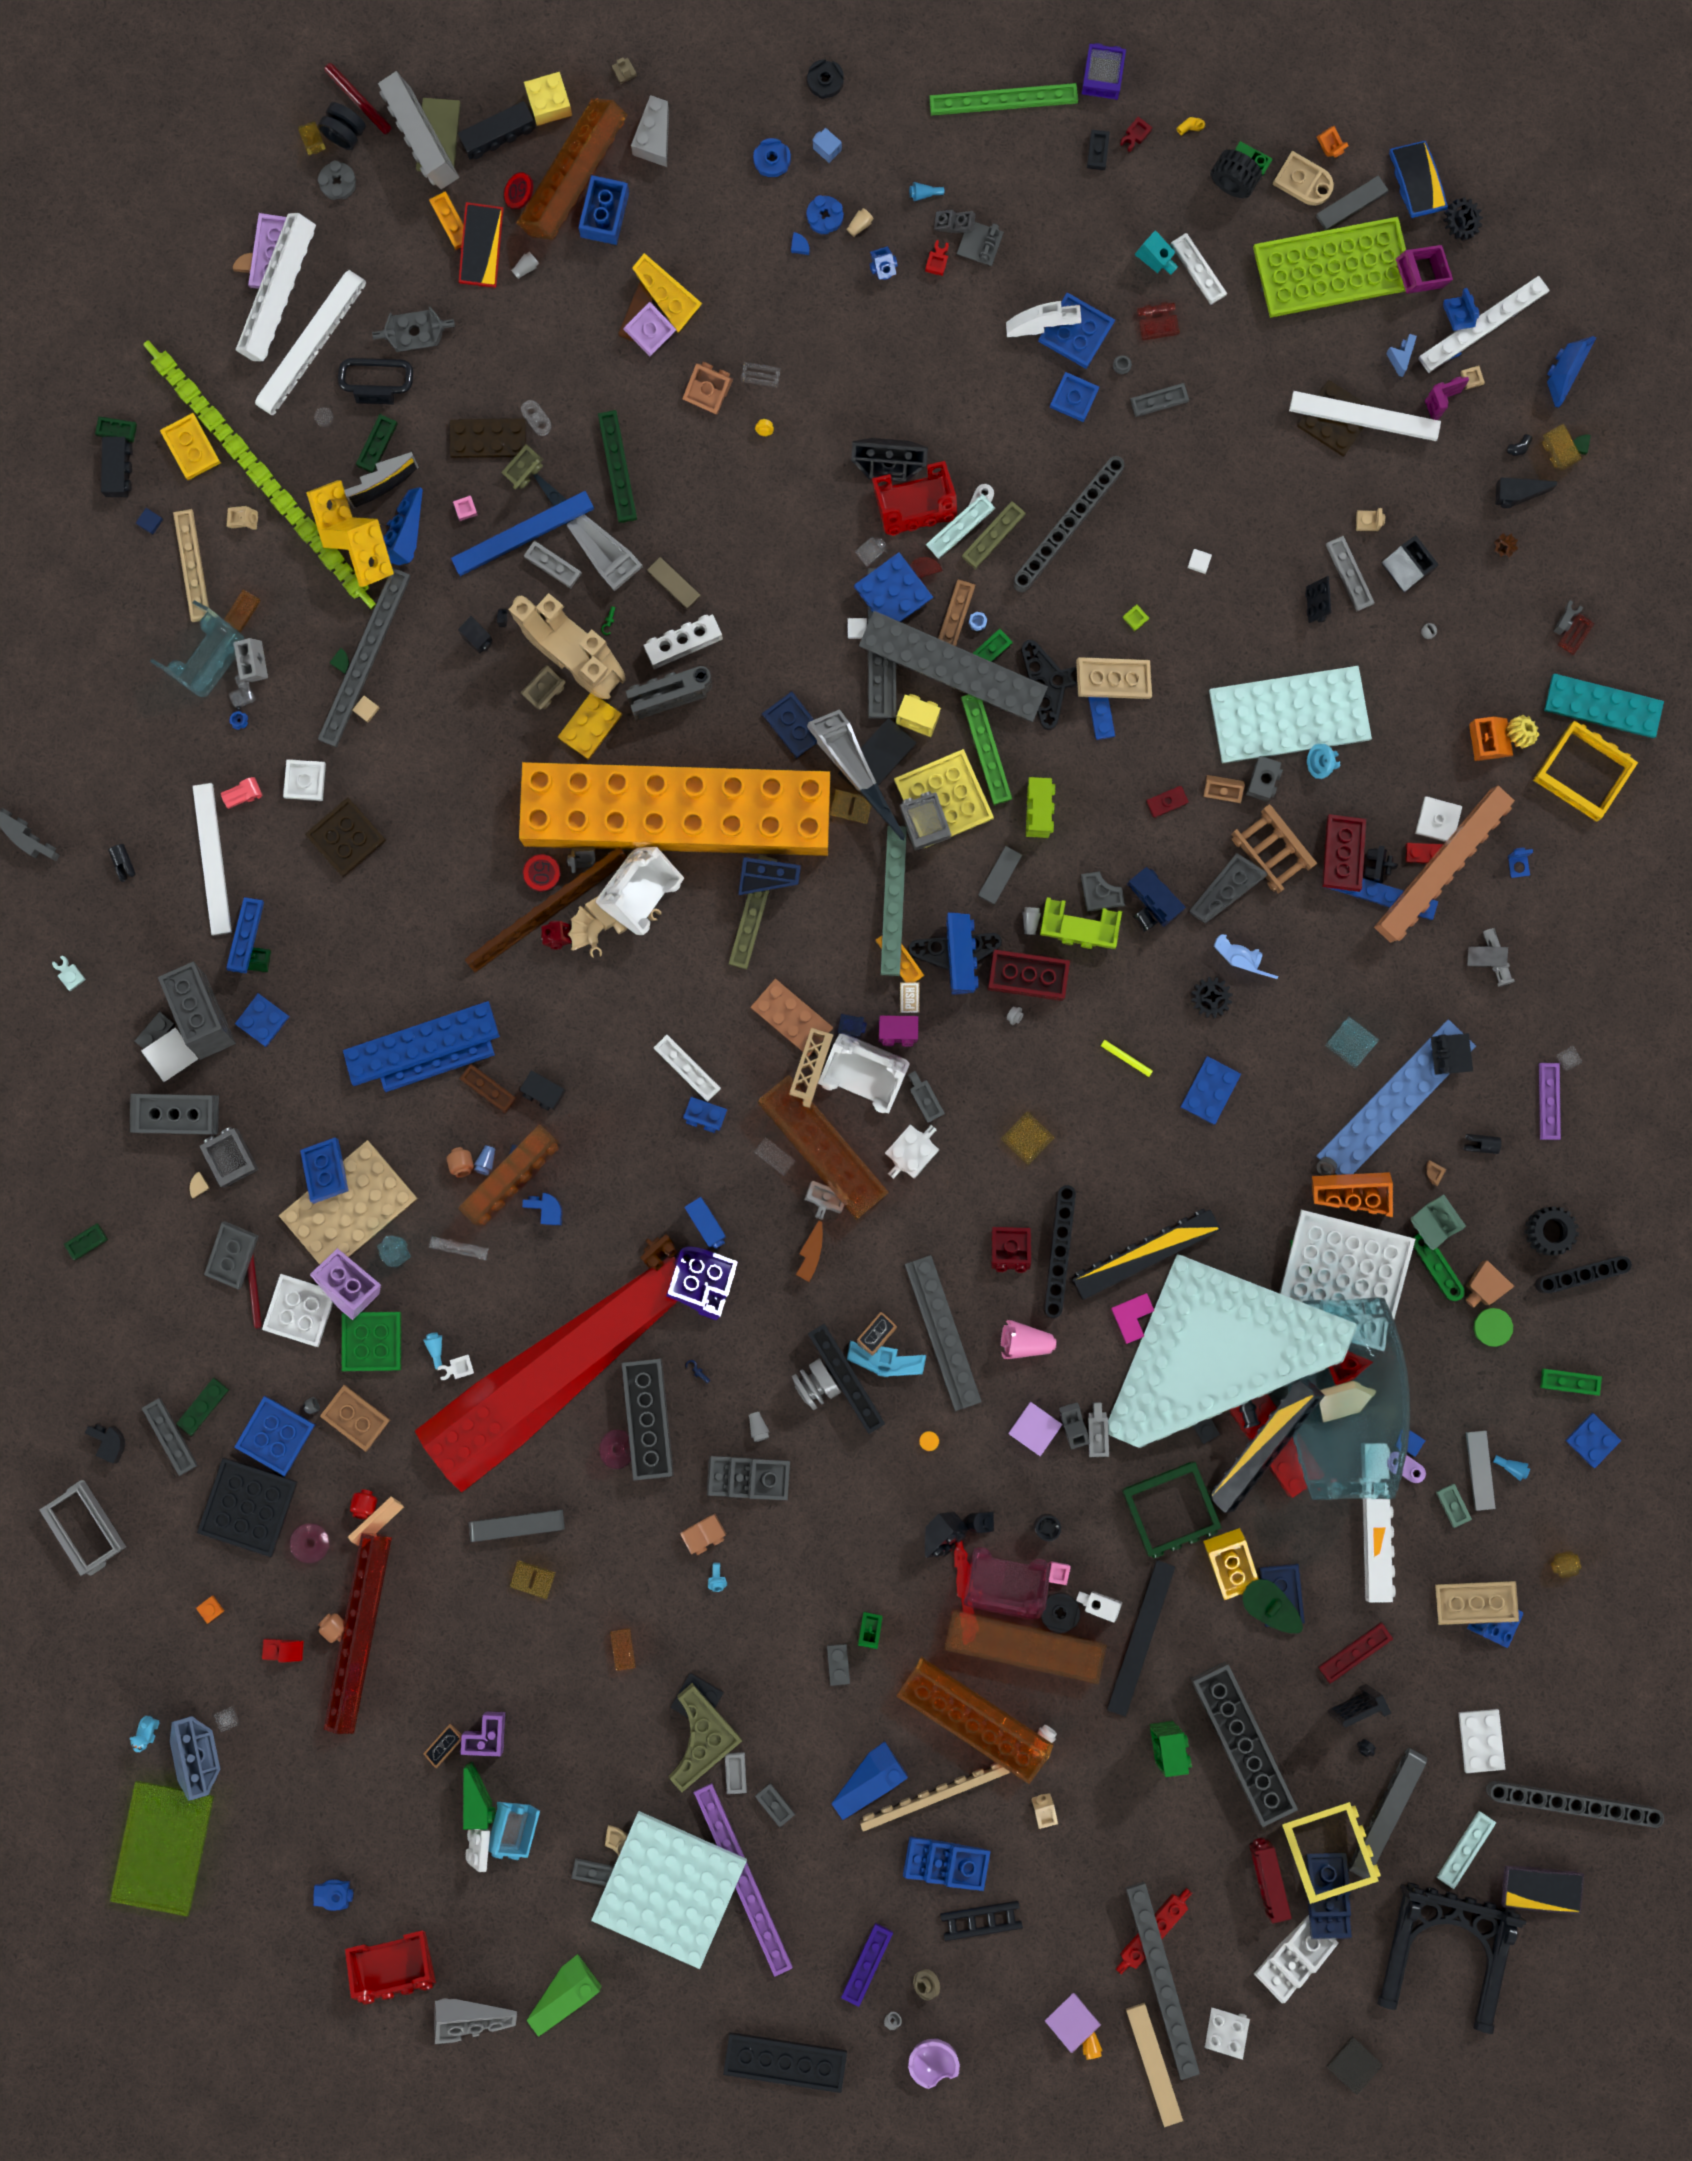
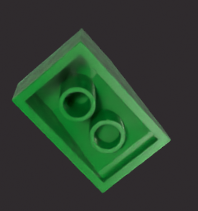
(476, 1801)

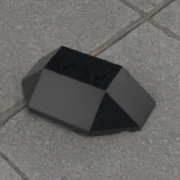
(888, 456)

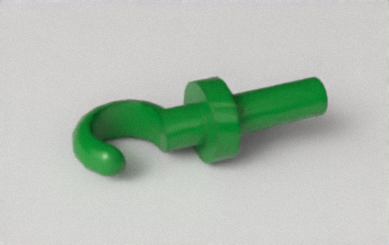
(610, 619)

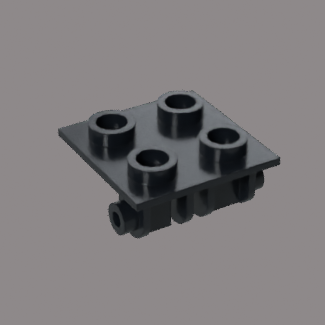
(1318, 600)
(1451, 1053)

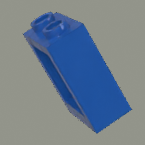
(706, 1223)

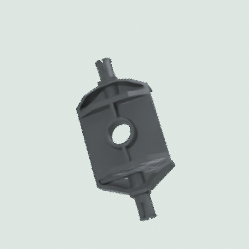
(399, 326)

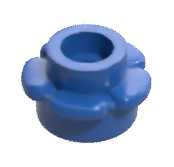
(238, 715)

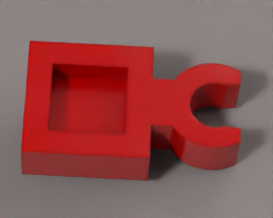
(937, 261)

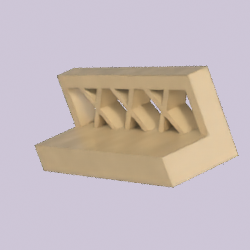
(816, 1071)

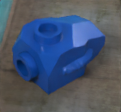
(333, 1895)

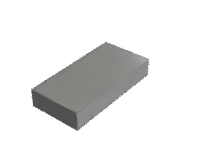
(735, 1773)

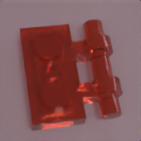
(1161, 326)

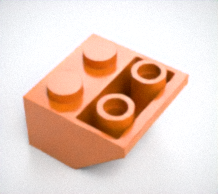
(1490, 738)

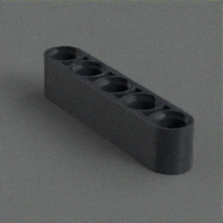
(1591, 1271)

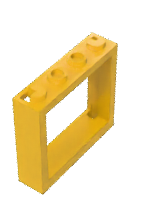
(1568, 795)

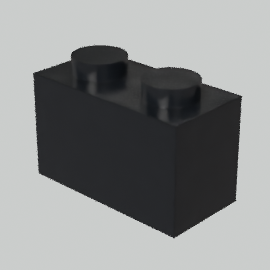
(542, 1090)

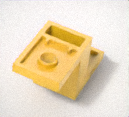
(343, 531)

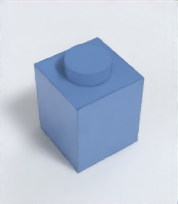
(827, 145)

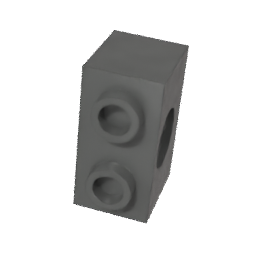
(1268, 768)

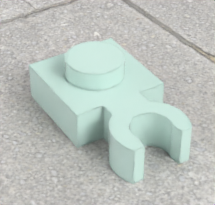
(69, 975)

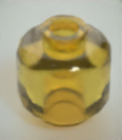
(1566, 1564)

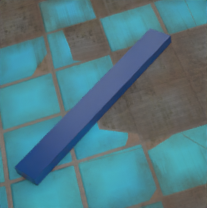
(522, 533)

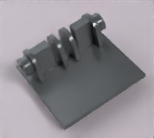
(981, 243)

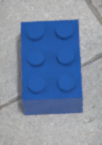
(604, 210)

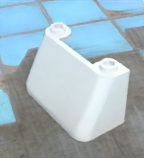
(639, 887)
(864, 1071)

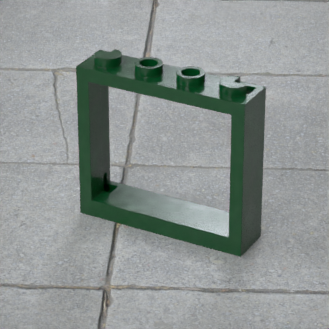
(1157, 1480)

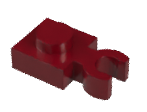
(1136, 133)

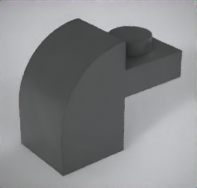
(1074, 1426)

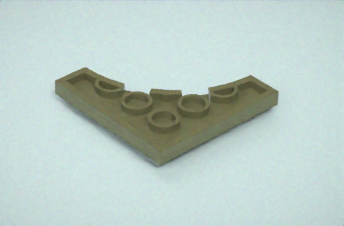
(708, 1742)

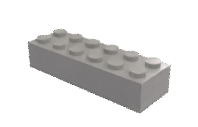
(417, 131)

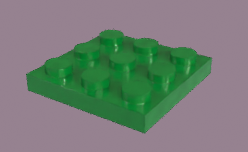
(371, 1341)

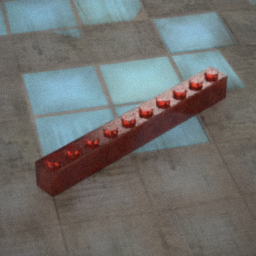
(357, 1633)

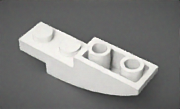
(1036, 318)

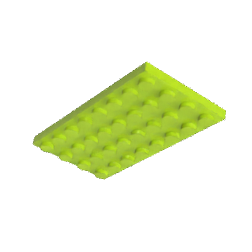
(1331, 266)

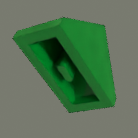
(870, 1630)

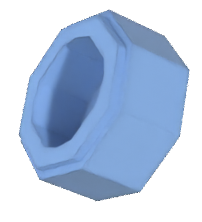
(977, 621)

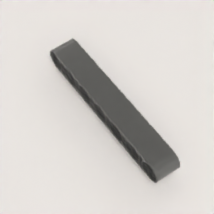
(1389, 1810)

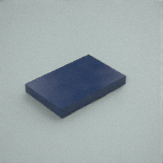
(790, 723)
(1288, 1581)

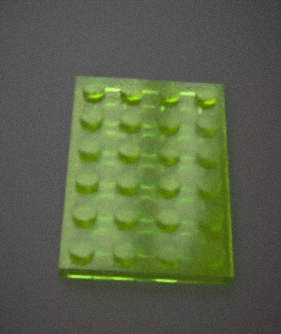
(161, 1849)

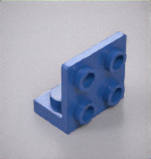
(1498, 1632)

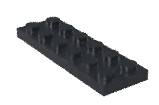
(785, 2062)

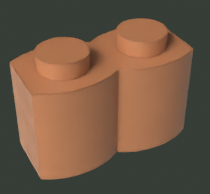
(703, 1534)

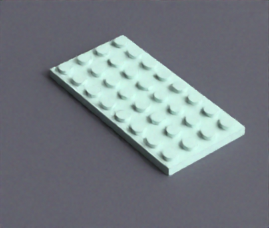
(1290, 714)

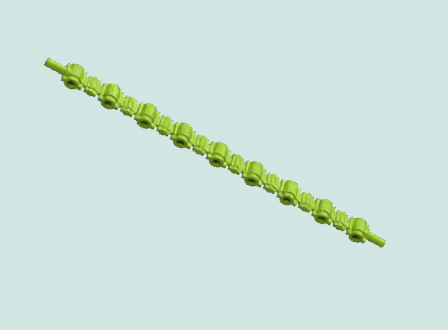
(257, 472)

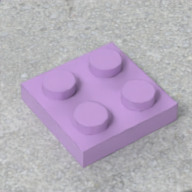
(649, 329)

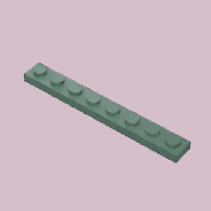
(893, 903)

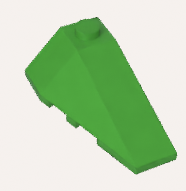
(566, 1993)

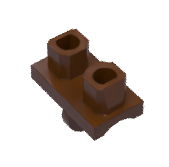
(656, 1250)

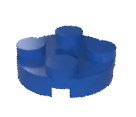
(776, 167)
(823, 204)

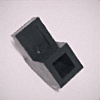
(112, 1442)

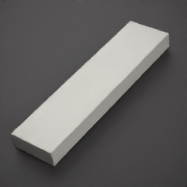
(1198, 269)
(687, 1068)

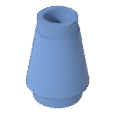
(485, 1161)

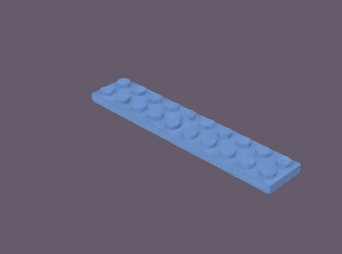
(1387, 1108)

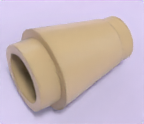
(860, 222)

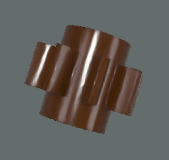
(1506, 545)

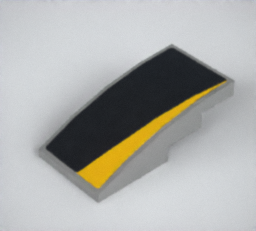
(378, 483)

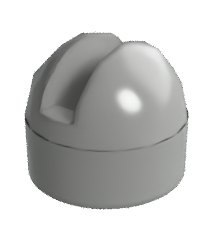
(1426, 633)
(897, 2021)

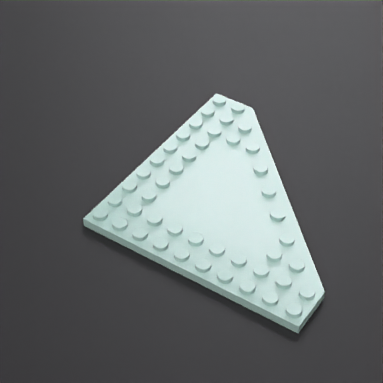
(1217, 1348)

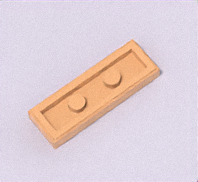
(377, 1519)

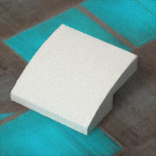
(169, 1055)

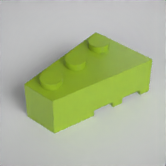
(1040, 807)

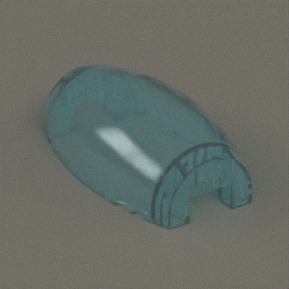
(1366, 1450)

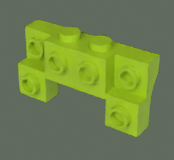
(1080, 930)

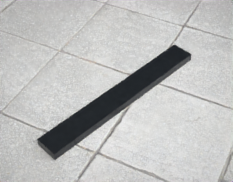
(1140, 1638)

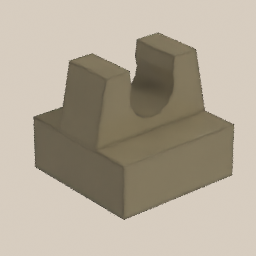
(624, 70)

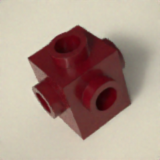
(556, 934)

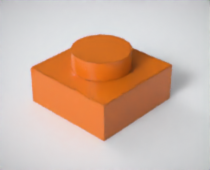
(210, 1609)

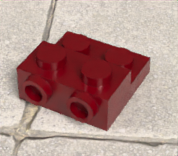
(1011, 1249)

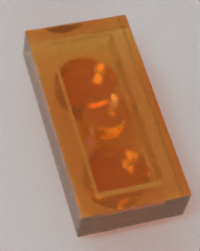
(242, 610)
(623, 1649)

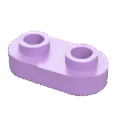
(1409, 1467)

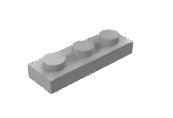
(552, 564)

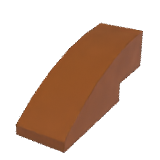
(811, 1252)

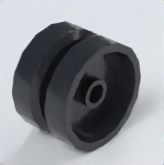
(341, 126)

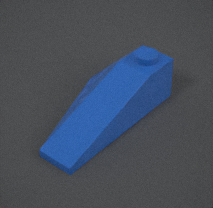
(403, 530)
(871, 1780)

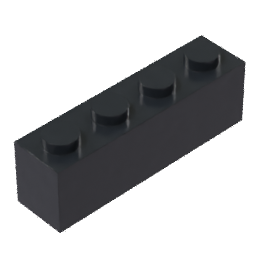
(497, 130)

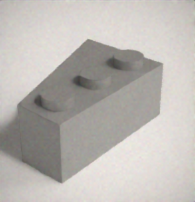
(652, 133)

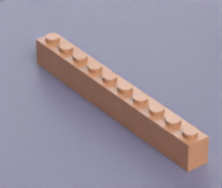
(1444, 863)

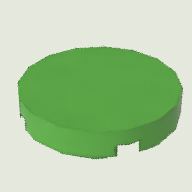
(1493, 1327)

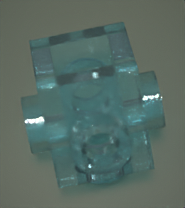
(393, 1251)

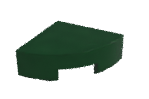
(1582, 443)
(340, 661)

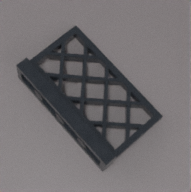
(1360, 1707)

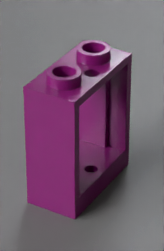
(1410, 273)

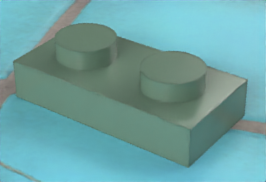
(1453, 1505)

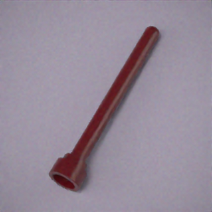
(254, 1294)

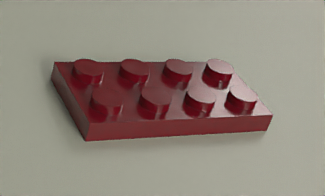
(1344, 853)

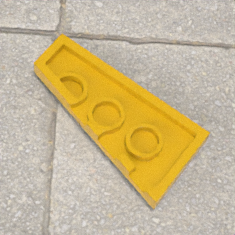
(669, 295)

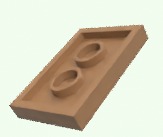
(355, 1418)

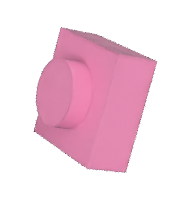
(465, 508)
(1059, 1573)

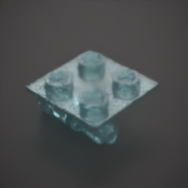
(1352, 1042)

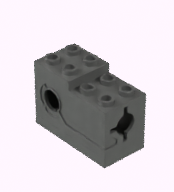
(196, 1010)

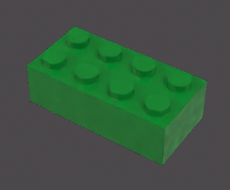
(1170, 1749)

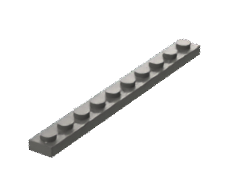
(364, 658)
(1162, 1980)

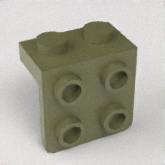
(522, 466)

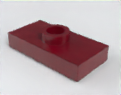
(1167, 801)

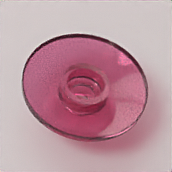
(622, 1453)
(300, 1547)

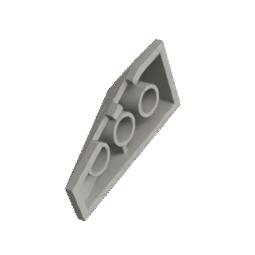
(462, 2017)

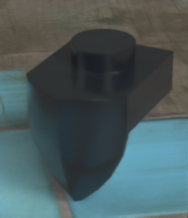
(980, 1522)

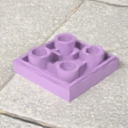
(1035, 1429)
(1072, 2022)

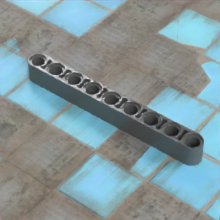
(1073, 516)
(1583, 1807)

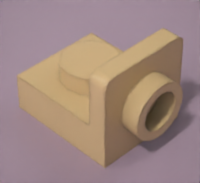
(242, 517)
(1369, 520)
(1044, 1810)

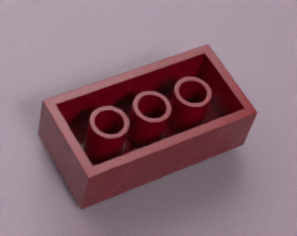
(1028, 975)

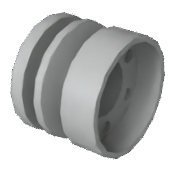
(816, 1384)

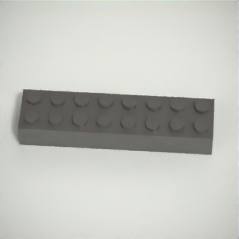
(1244, 1744)

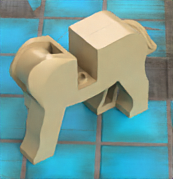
(568, 644)

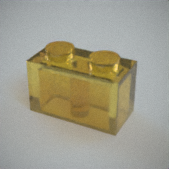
(1562, 447)

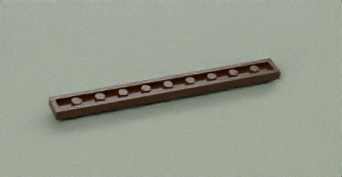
(546, 910)

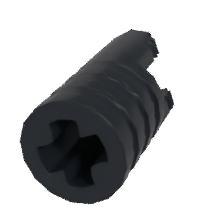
(121, 860)
(1486, 1144)

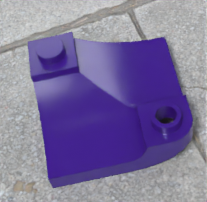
(702, 1280)

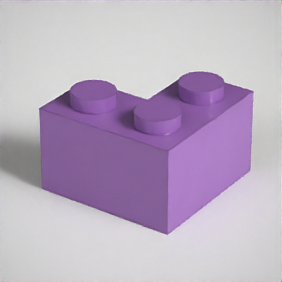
(489, 1740)

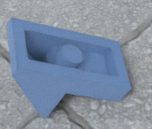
(1401, 357)

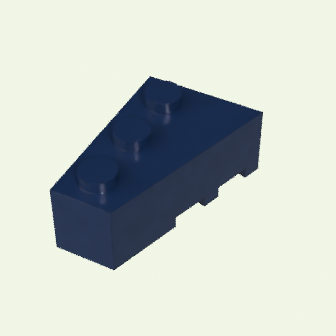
(766, 875)
(1156, 896)

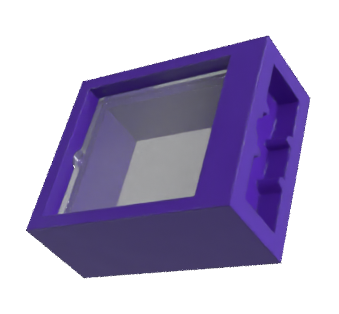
(1103, 71)

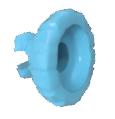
(1322, 761)

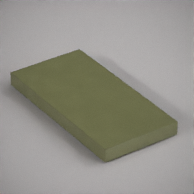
(444, 120)

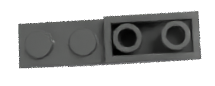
(18, 834)

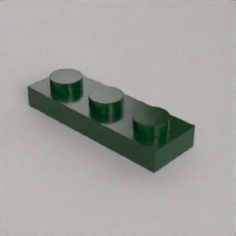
(376, 443)
(202, 1406)

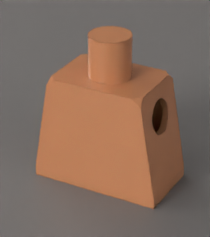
(1487, 1285)

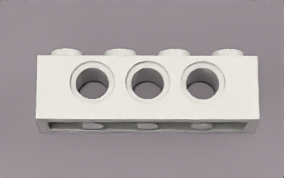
(659, 658)

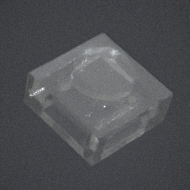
(226, 1719)

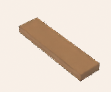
(956, 612)

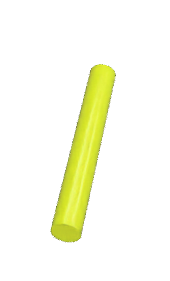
(1125, 1057)

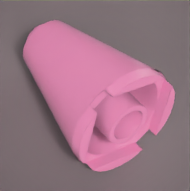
(1025, 1341)

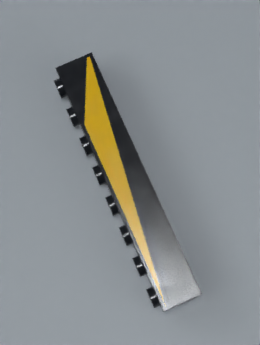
(1146, 1254)
(1266, 1445)

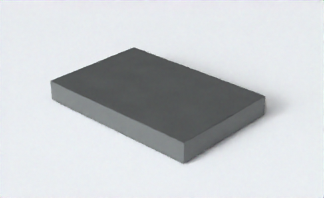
(231, 1255)

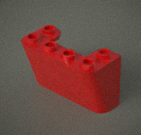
(916, 502)
(390, 1968)

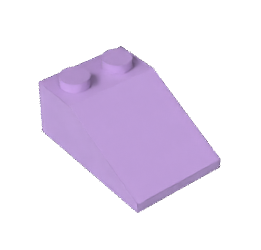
(346, 1283)

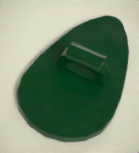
(1271, 1606)

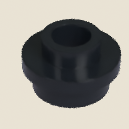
(1366, 1748)

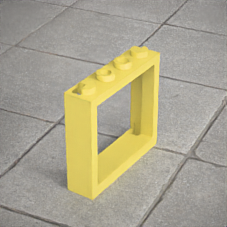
(1359, 1833)

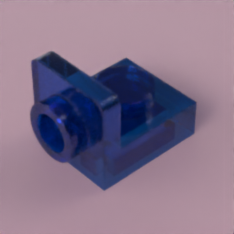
(852, 1025)

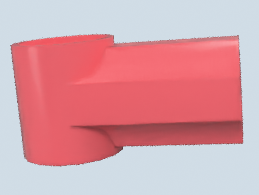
(245, 791)

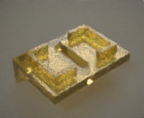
(842, 804)
(523, 1575)

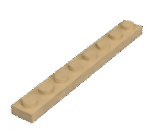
(925, 1798)

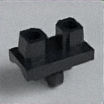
(1379, 855)

